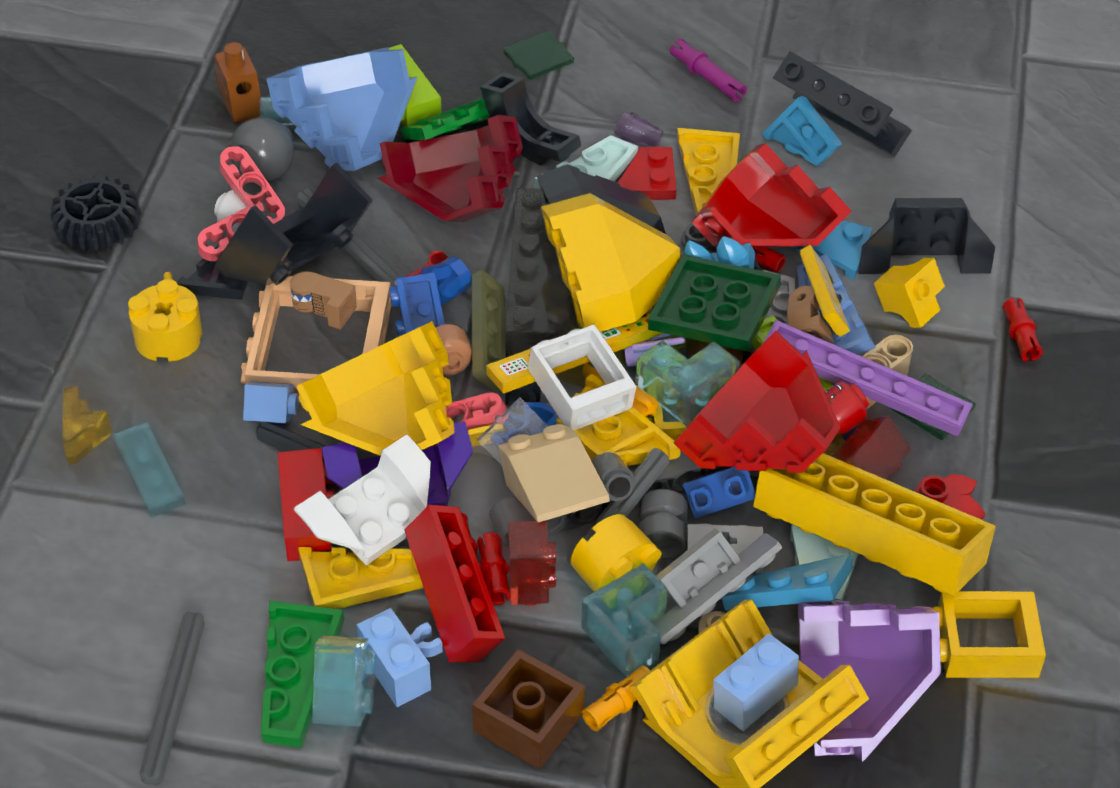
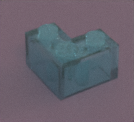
(682, 383)
(623, 618)

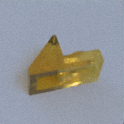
(81, 428)

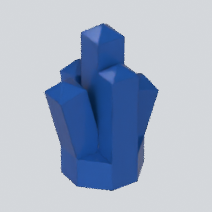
(451, 278)

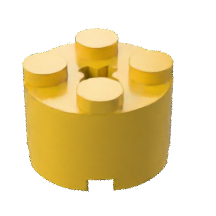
(165, 321)
(613, 552)

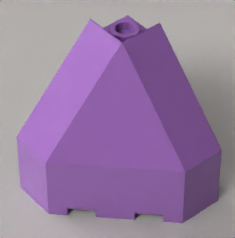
(890, 653)

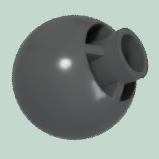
(267, 144)

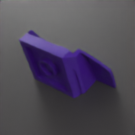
(446, 464)

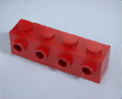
(454, 584)

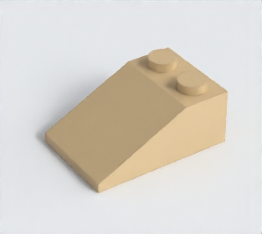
(551, 473)

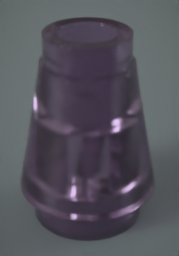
(637, 130)

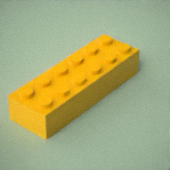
(879, 521)

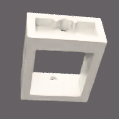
(592, 405)

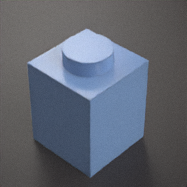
(270, 402)

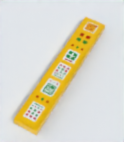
(514, 373)

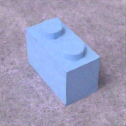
(755, 682)

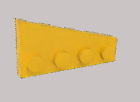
(706, 160)

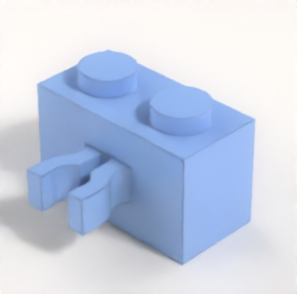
(399, 656)

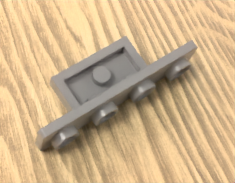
(706, 575)

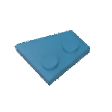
(804, 132)

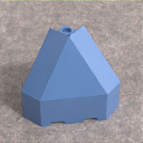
(345, 104)

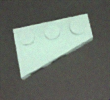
(606, 159)

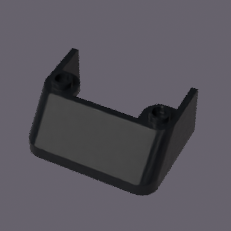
(270, 251)

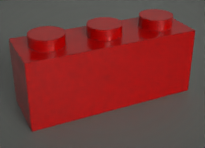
(301, 477)

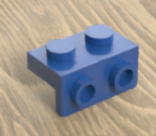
(417, 302)

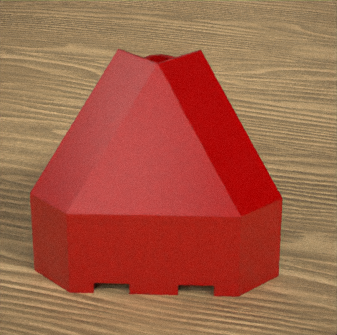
(769, 205)
(764, 415)

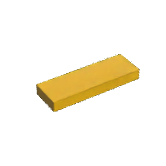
(824, 291)

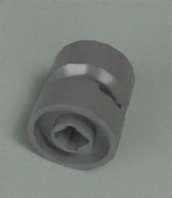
(664, 521)

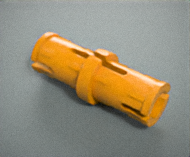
(616, 700)

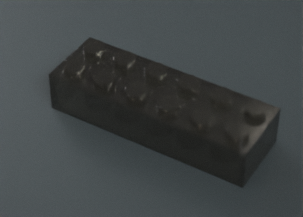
(538, 299)

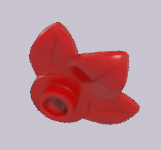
(952, 491)

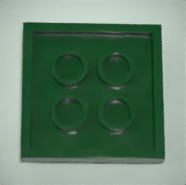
(714, 302)

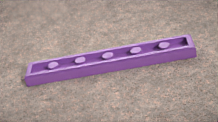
(879, 382)

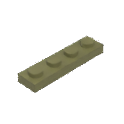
(487, 325)

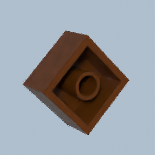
(528, 708)

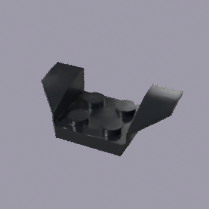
(928, 228)

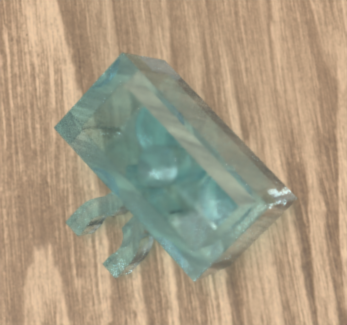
(341, 680)

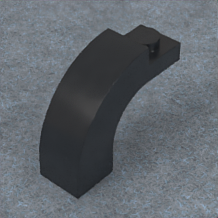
(540, 141)

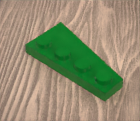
(446, 121)
(290, 669)

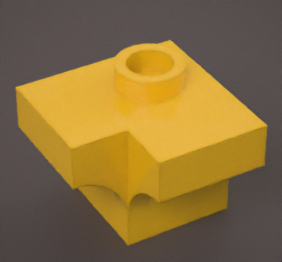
(911, 291)

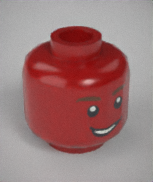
(848, 405)

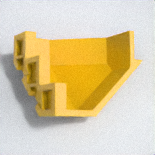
(608, 260)
(384, 394)

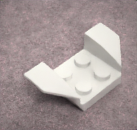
(375, 508)

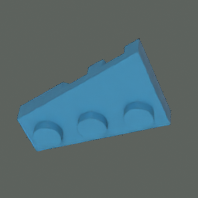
(795, 584)

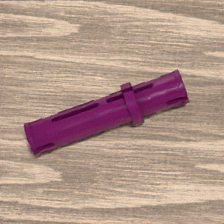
(698, 63)

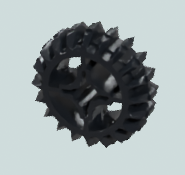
(95, 213)

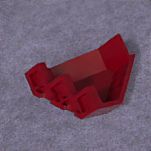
(456, 173)

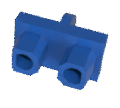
(719, 491)

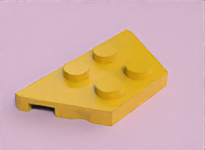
(625, 434)

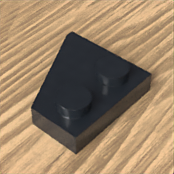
(211, 282)

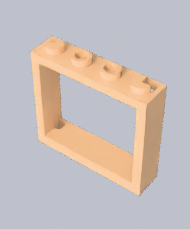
(370, 297)

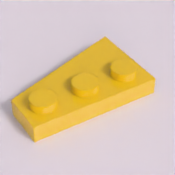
(343, 580)

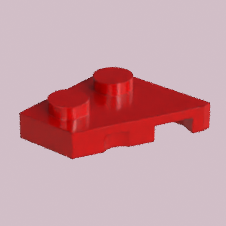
(651, 173)

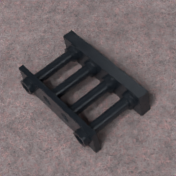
(843, 104)

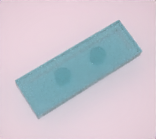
(149, 469)

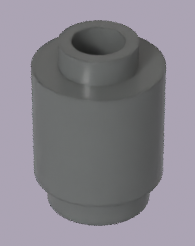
(615, 475)

